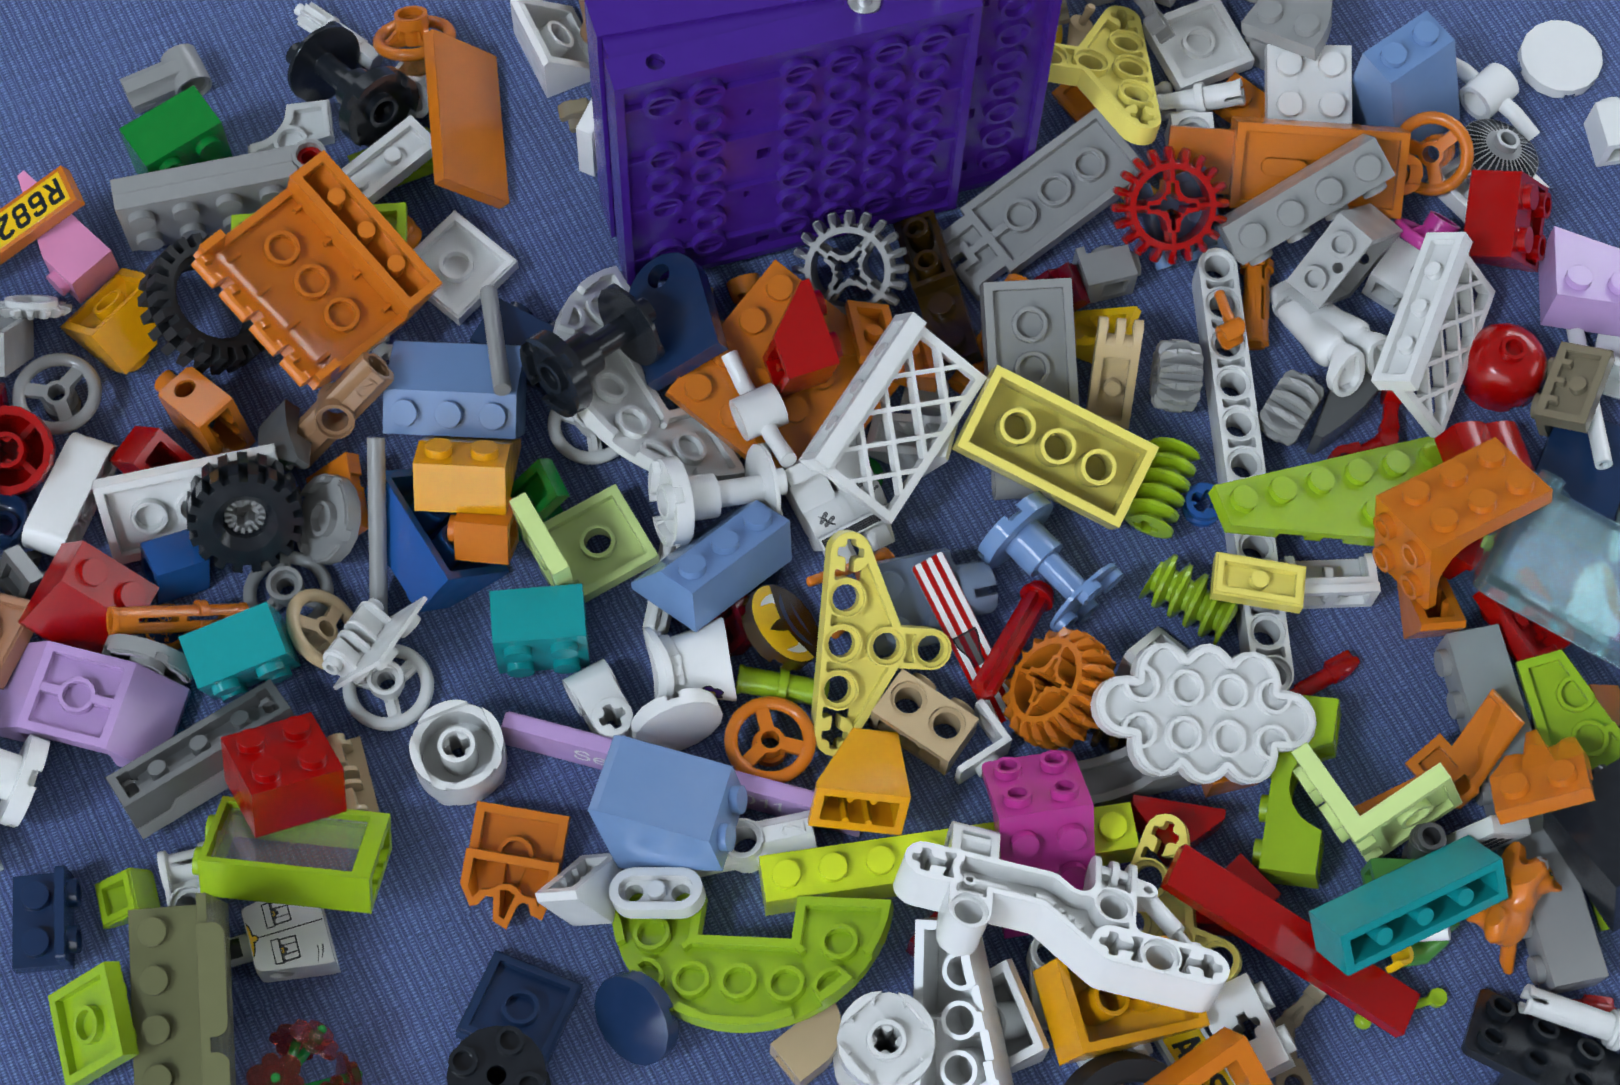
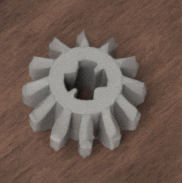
(1176, 375)
(1290, 407)

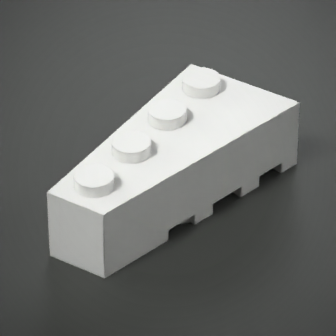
(964, 1013)

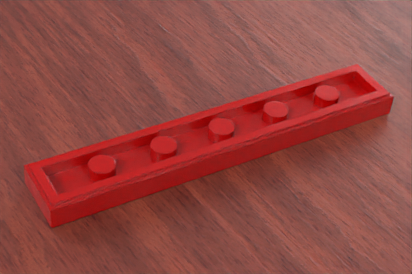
(1285, 939)

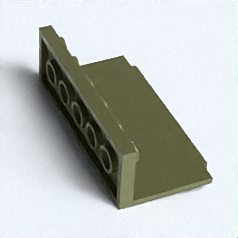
(182, 994)

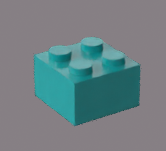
(539, 629)
(240, 652)

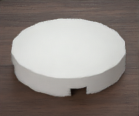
(1560, 59)
(678, 721)

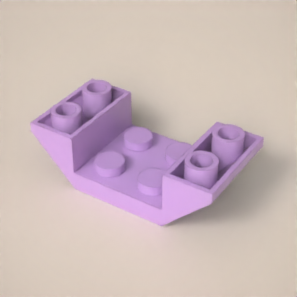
(90, 701)

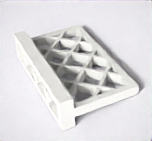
(1418, 328)
(863, 395)

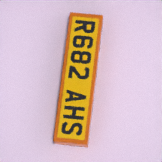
(37, 211)

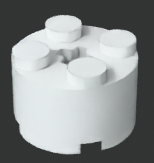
(464, 778)

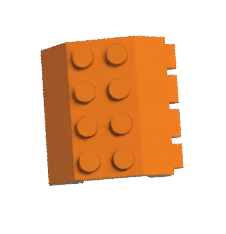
(317, 274)

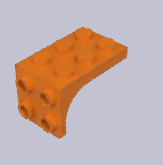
(1448, 508)

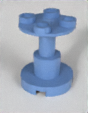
(1038, 552)

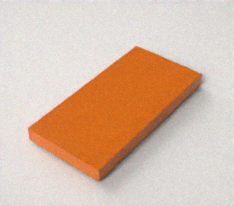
(465, 119)

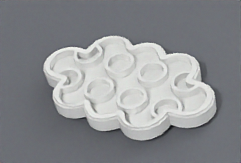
(1203, 714)

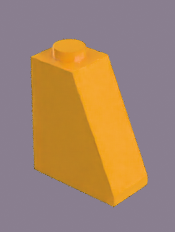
(863, 785)

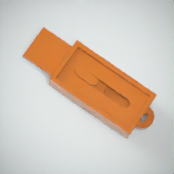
(1267, 151)

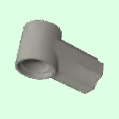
(176, 72)

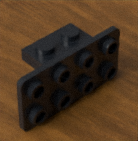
(1533, 1049)

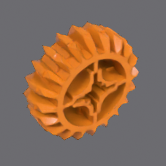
(1055, 688)

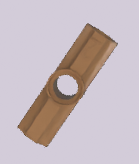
(351, 393)

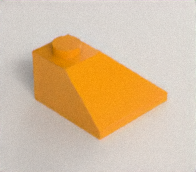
(112, 325)

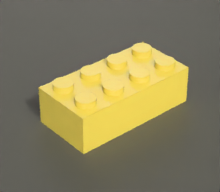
(1055, 448)

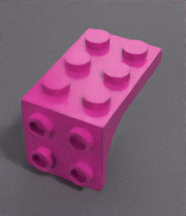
(1042, 814)

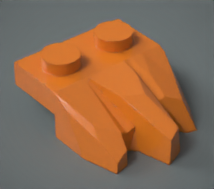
(1541, 779)
(512, 857)

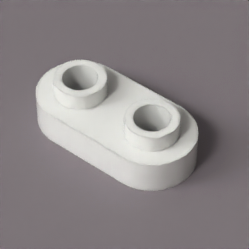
(659, 890)

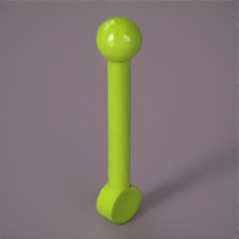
(1435, 998)

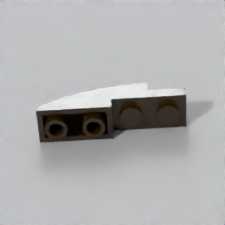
(937, 285)

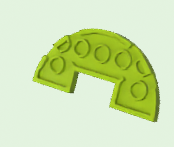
(758, 981)

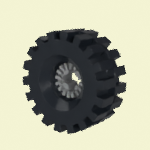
(257, 534)

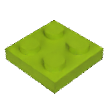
(93, 1024)

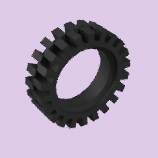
(164, 311)

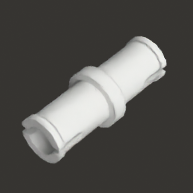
(1202, 98)

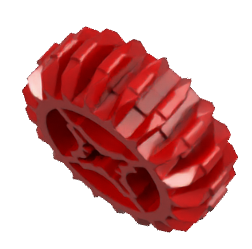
(1169, 185)

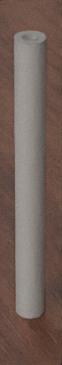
(377, 520)

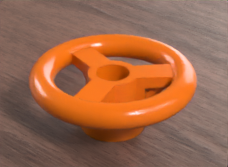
(408, 30)
(1446, 149)
(770, 756)

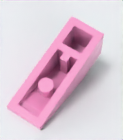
(73, 255)

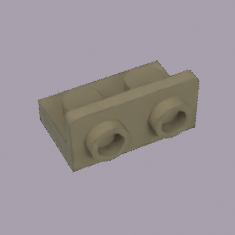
(1572, 388)

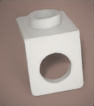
(996, 733)

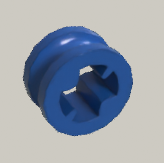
(1189, 510)

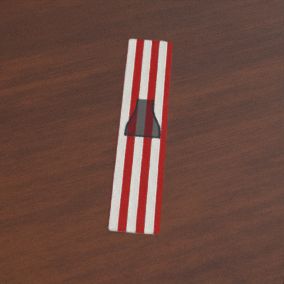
(957, 622)

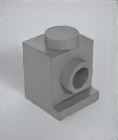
(1107, 271)

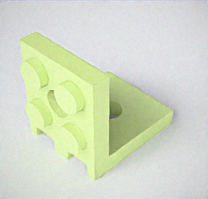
(562, 542)
(1389, 821)

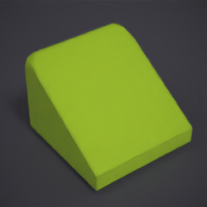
(123, 892)

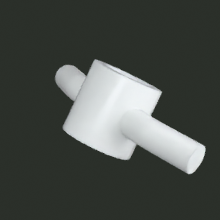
(1493, 92)
(758, 410)

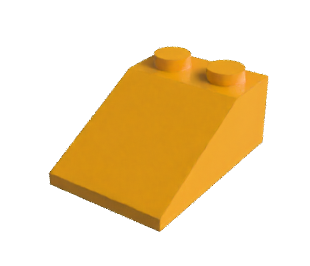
(464, 474)
(1098, 1022)

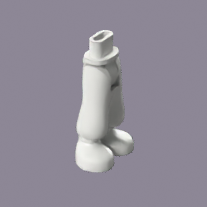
(1329, 337)

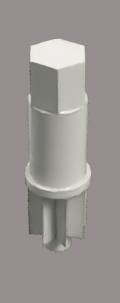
(313, 17)

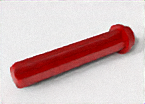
(1035, 600)

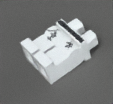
(828, 509)

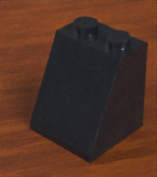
(1590, 842)

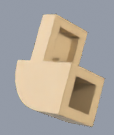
(808, 1046)

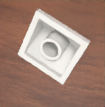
(551, 43)
(1020, 1027)

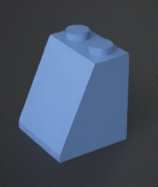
(1407, 76)
(666, 807)

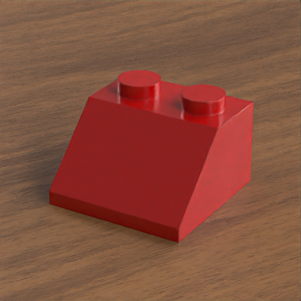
(76, 595)

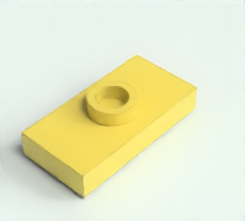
(1258, 582)

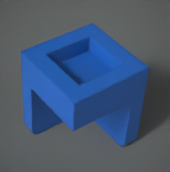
(174, 566)

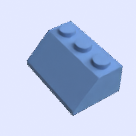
(451, 392)
(718, 565)

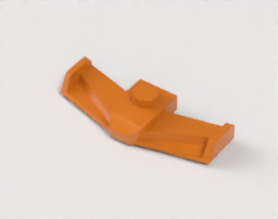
(1471, 754)

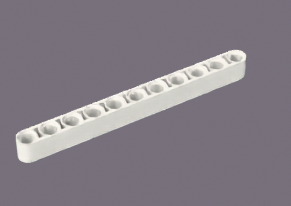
(1237, 451)

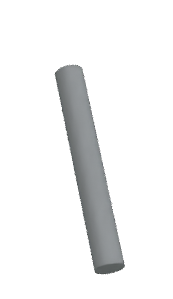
(495, 340)

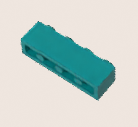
(1408, 904)

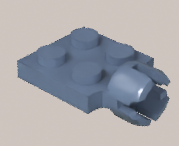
(911, 602)

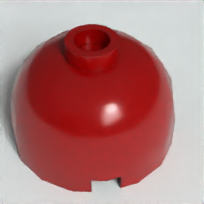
(1504, 367)
(25, 450)

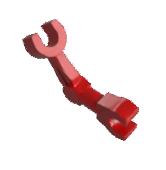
(1387, 428)

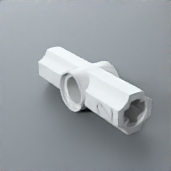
(771, 837)

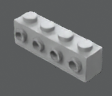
(1304, 199)

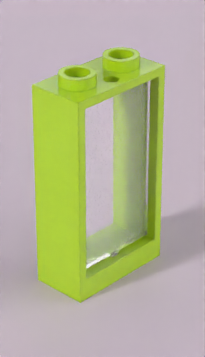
(314, 865)

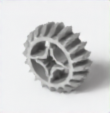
(835, 256)

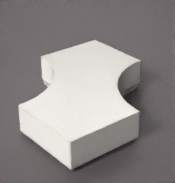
(301, 122)

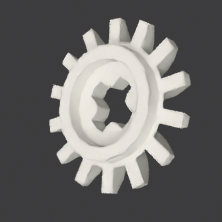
(33, 307)

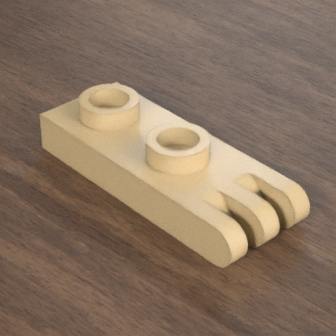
(1114, 371)

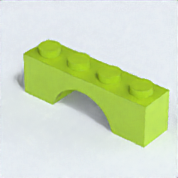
(1290, 845)

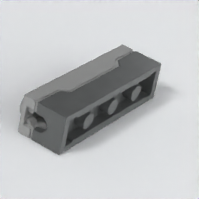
(190, 764)

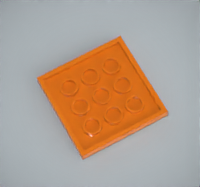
(749, 329)

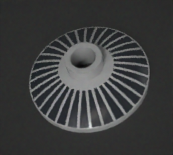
(1501, 148)

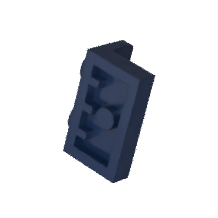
(44, 921)

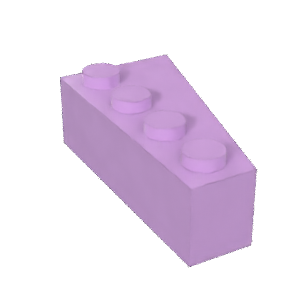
(1580, 284)

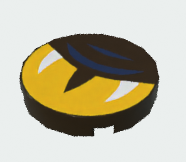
(780, 627)

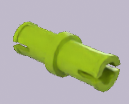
(779, 684)

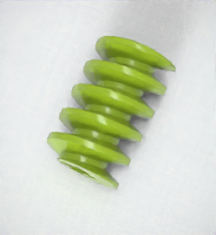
(1162, 488)
(1189, 597)

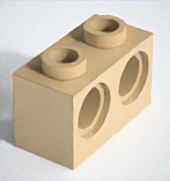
(917, 728)

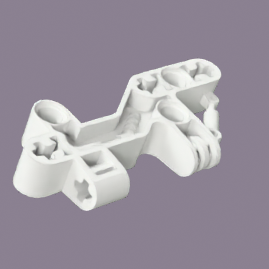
(1084, 928)

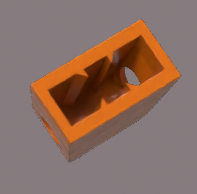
(194, 403)

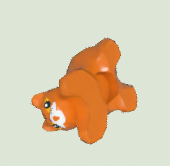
(1511, 918)

